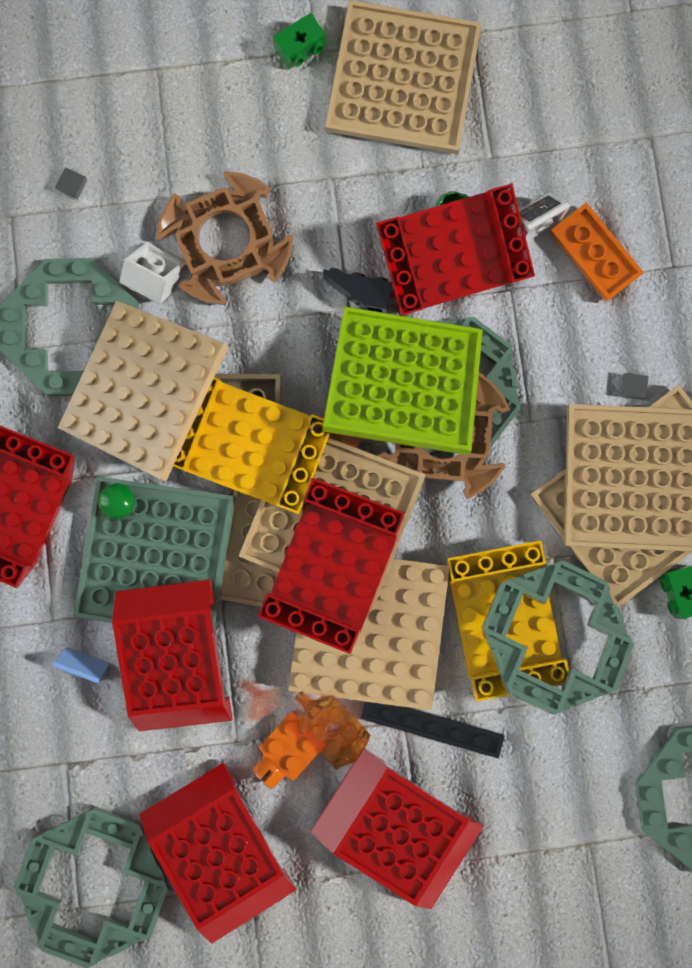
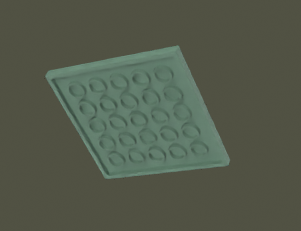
(164, 541)

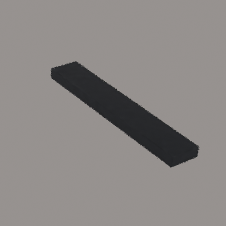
(435, 727)

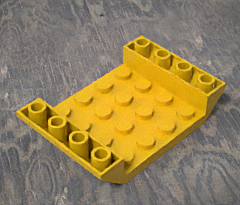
(254, 446)
(473, 586)

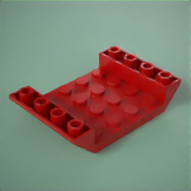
(456, 249)
(31, 494)
(333, 566)
(169, 656)
(395, 831)
(215, 854)

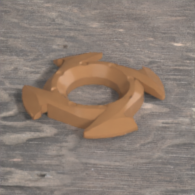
(209, 272)
(462, 467)

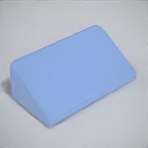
(82, 665)

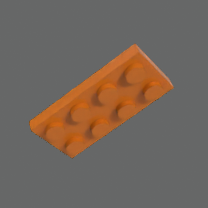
(596, 252)

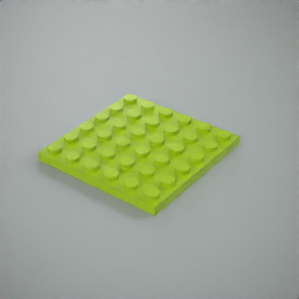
(404, 381)

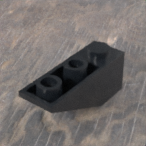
(362, 291)

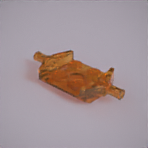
(339, 747)

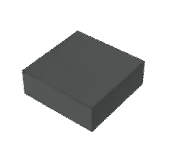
(71, 183)
(634, 386)

